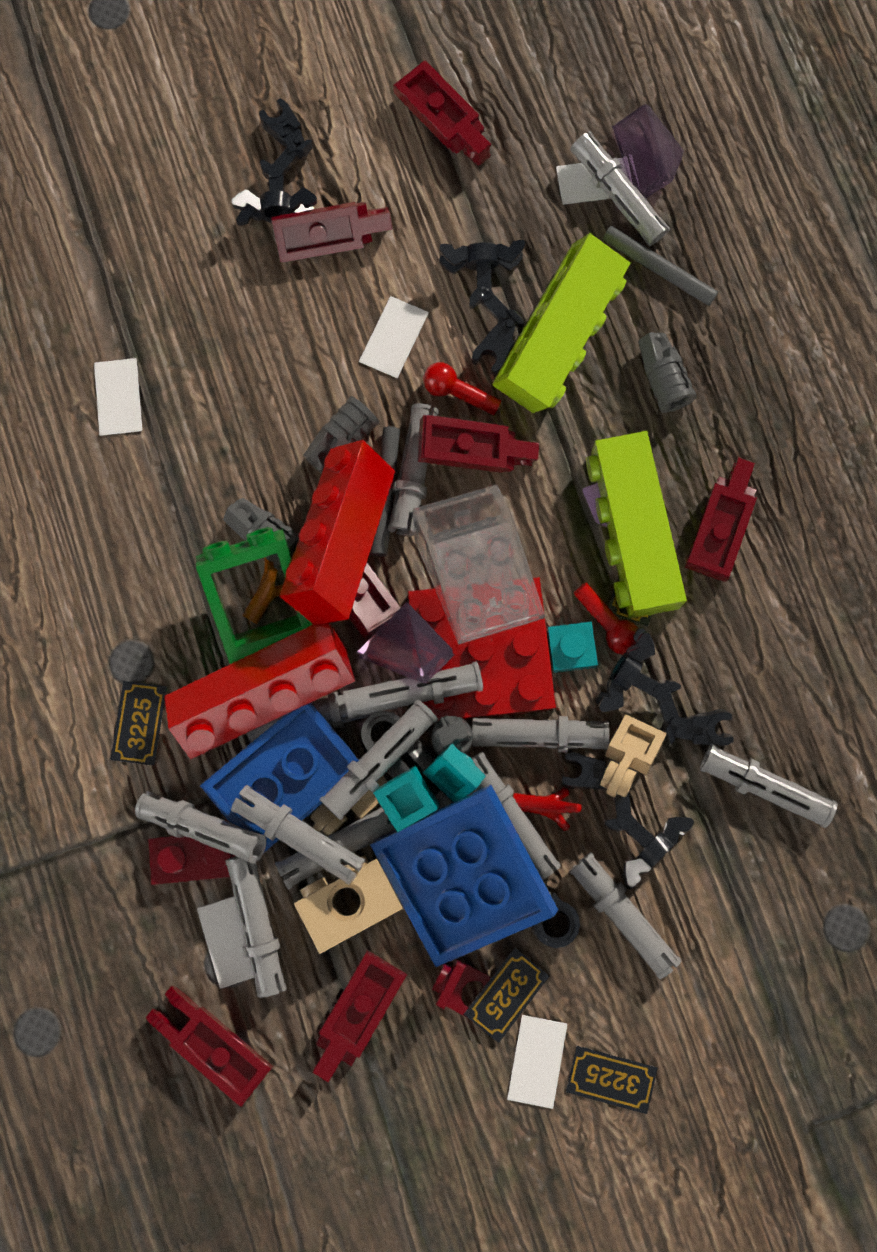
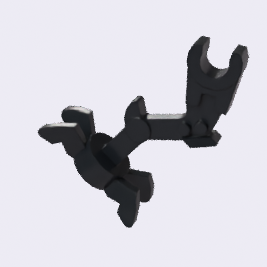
(276, 202)
(483, 258)
(697, 728)
(653, 846)

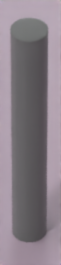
(660, 265)
(389, 453)

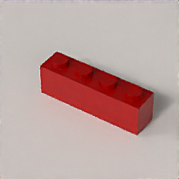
(338, 533)
(258, 689)

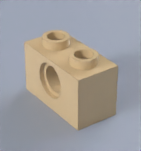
(330, 926)

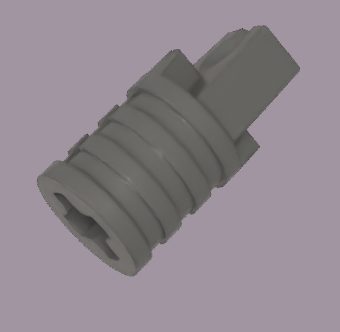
(666, 373)
(348, 425)
(247, 517)
(451, 731)

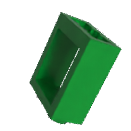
(224, 556)

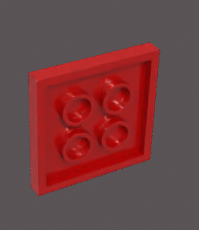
(511, 665)

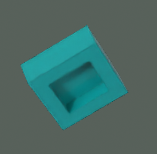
(572, 647)
(454, 773)
(406, 799)

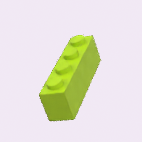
(562, 324)
(636, 525)

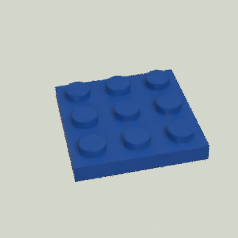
(464, 877)

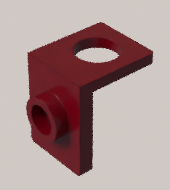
(451, 982)

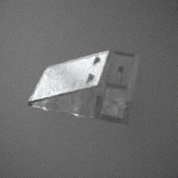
(477, 563)

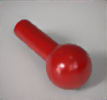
(442, 380)
(618, 632)

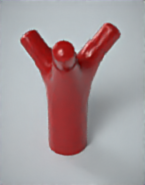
(548, 806)

